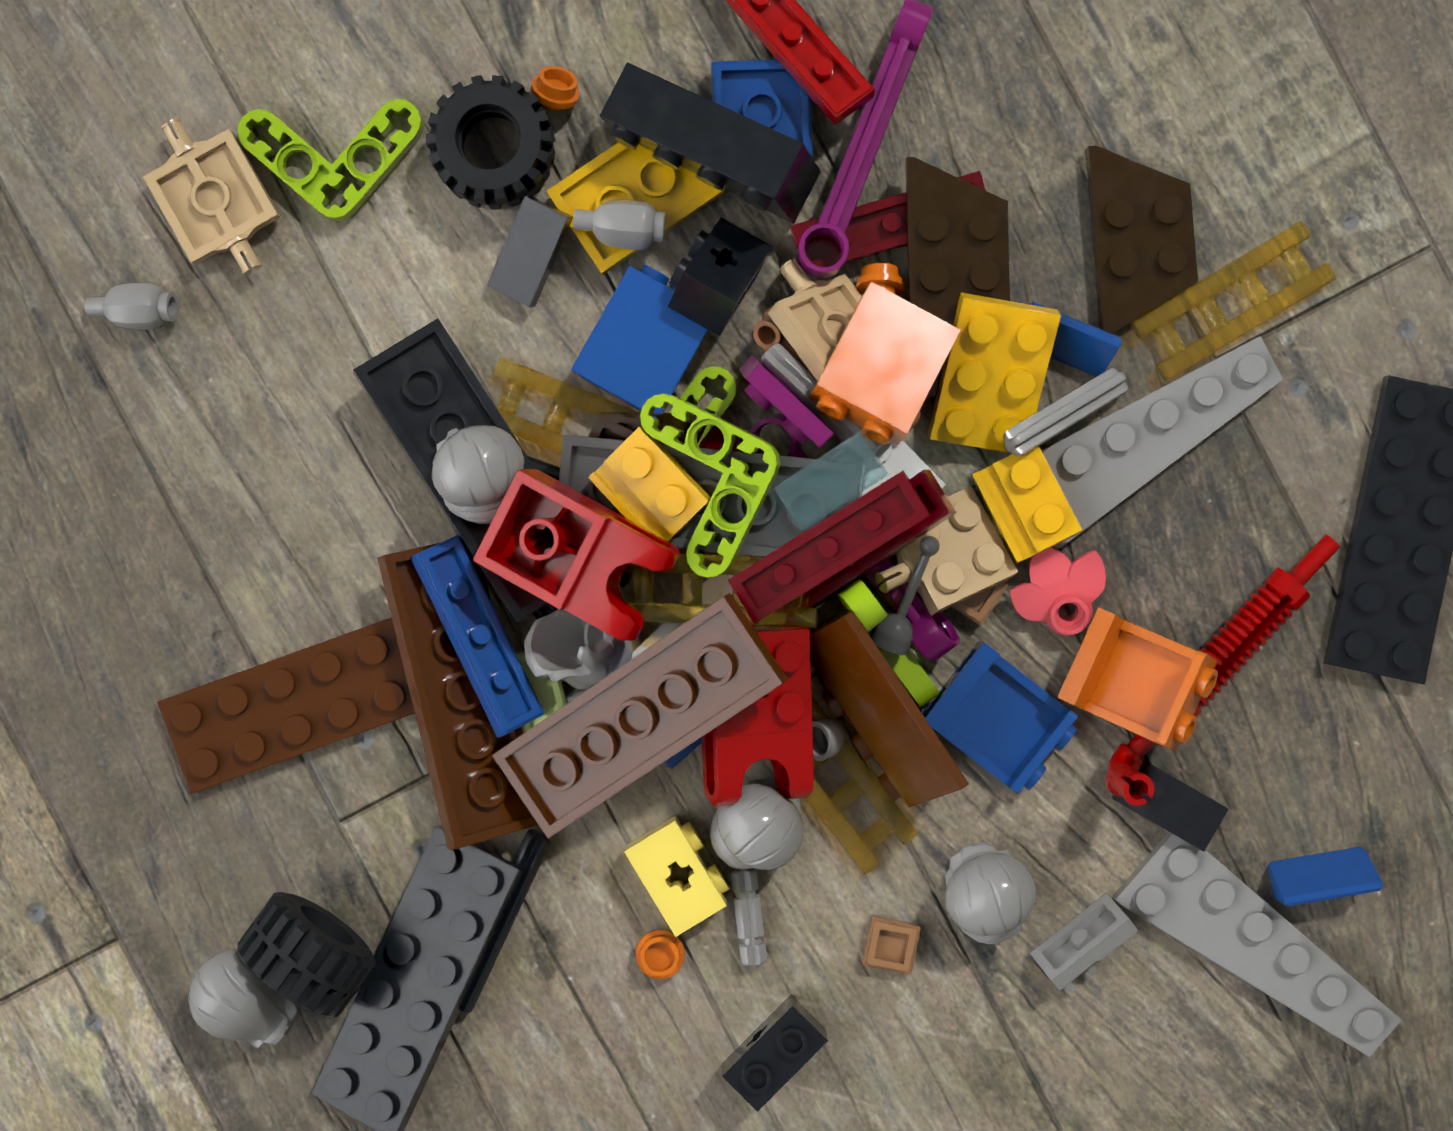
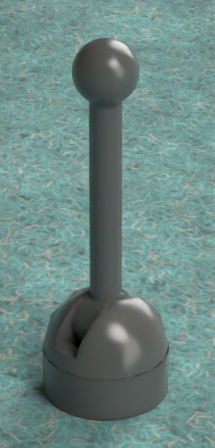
(896, 631)

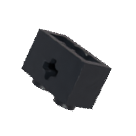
(718, 275)
(774, 1053)

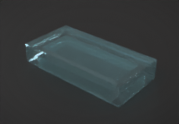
(831, 481)

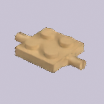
(211, 196)
(814, 315)
(967, 561)

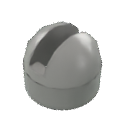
(827, 738)

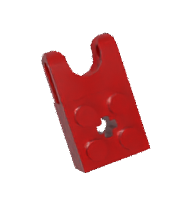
(586, 556)
(769, 728)

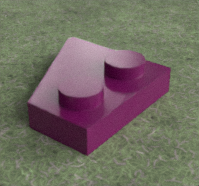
(769, 391)

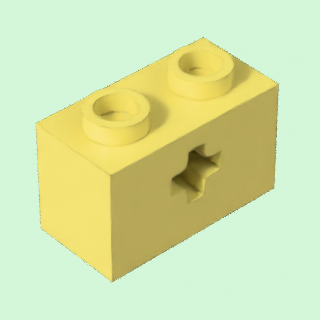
(678, 902)

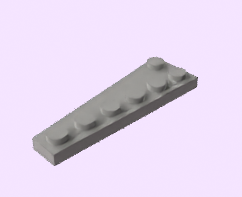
(1139, 441)
(1231, 925)

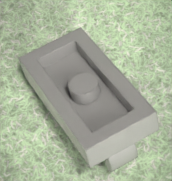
(1083, 942)

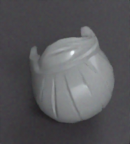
(476, 470)
(573, 650)
(759, 829)
(988, 893)
(236, 1004)

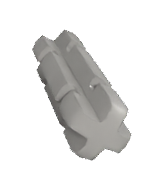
(748, 917)

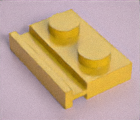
(650, 486)
(1026, 504)

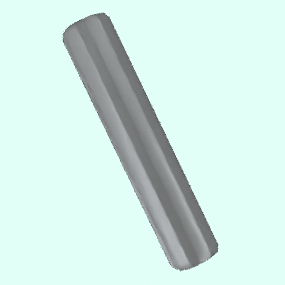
(801, 383)
(1065, 412)

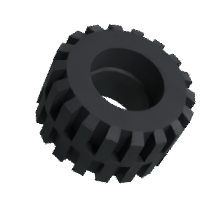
(477, 103)
(306, 954)

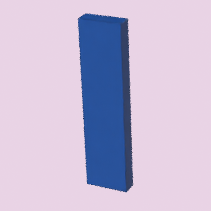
(477, 635)

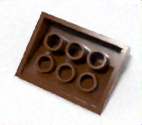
(881, 712)

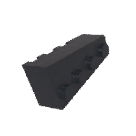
(711, 142)

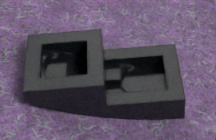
(1178, 808)

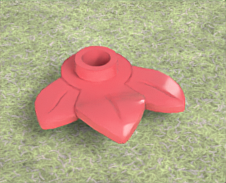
(1059, 582)

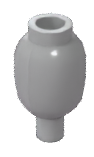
(623, 223)
(135, 306)

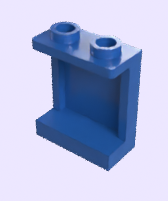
(639, 341)
(1000, 718)

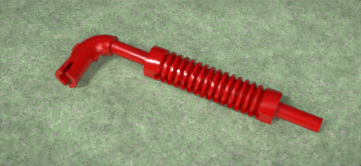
(1235, 643)

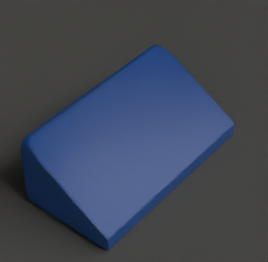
(1083, 345)
(1323, 876)

